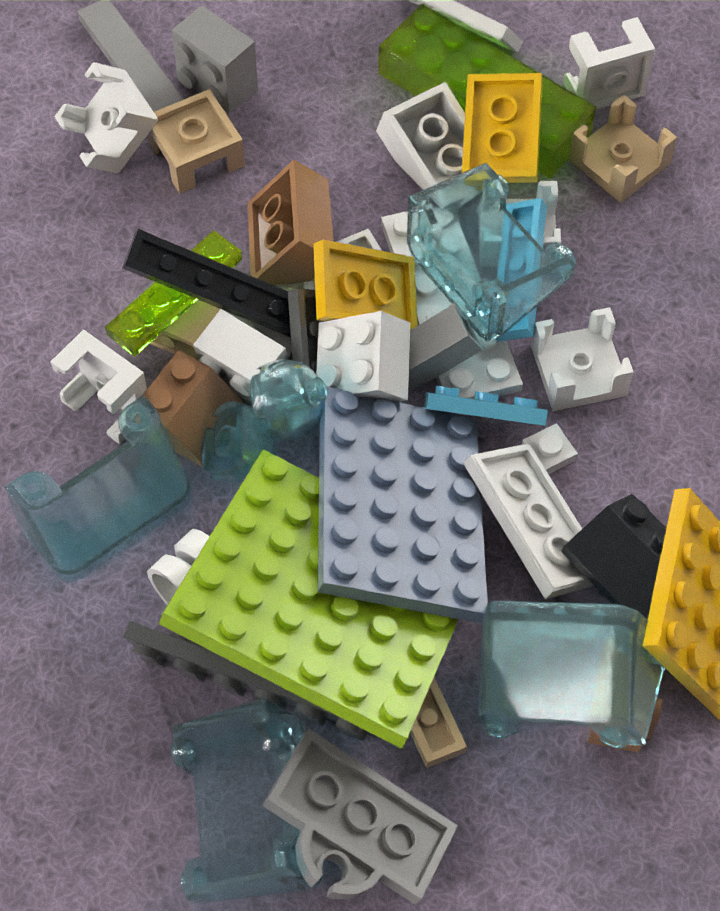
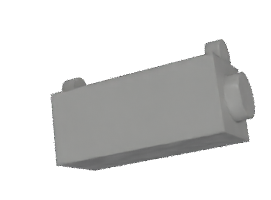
(440, 345)

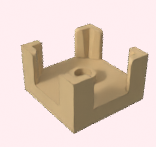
(194, 135)
(620, 153)

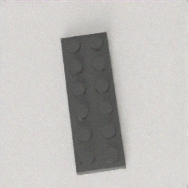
(200, 662)

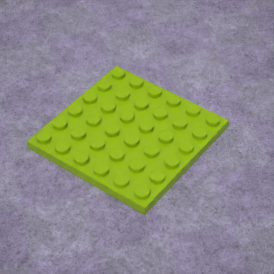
(261, 608)

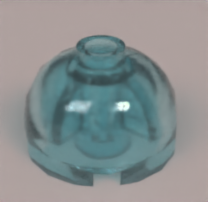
(288, 398)
(234, 442)

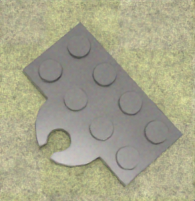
(357, 822)

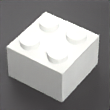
(365, 355)

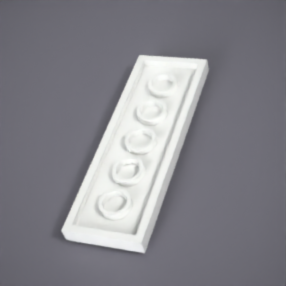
(487, 371)

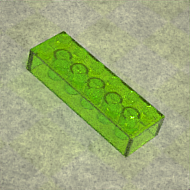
(436, 50)

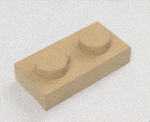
(436, 730)

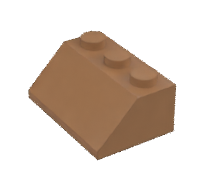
(286, 223)

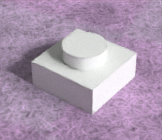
(552, 448)

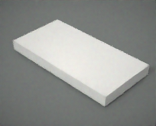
(475, 22)
(530, 515)

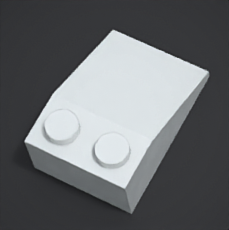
(426, 135)

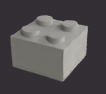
(215, 58)

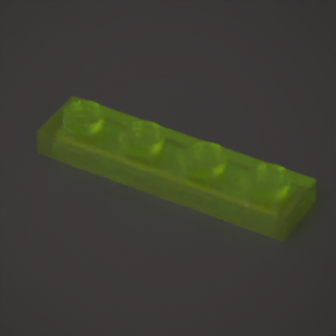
(161, 305)

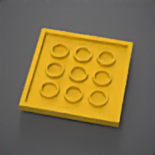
(686, 600)

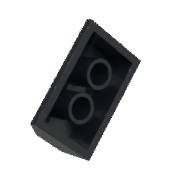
(620, 553)

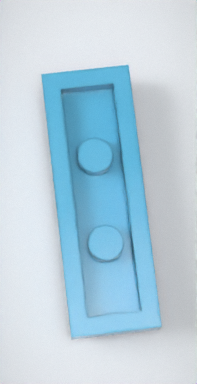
(485, 405)

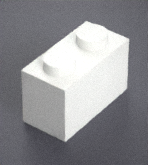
(236, 350)

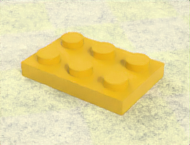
(503, 124)
(363, 281)

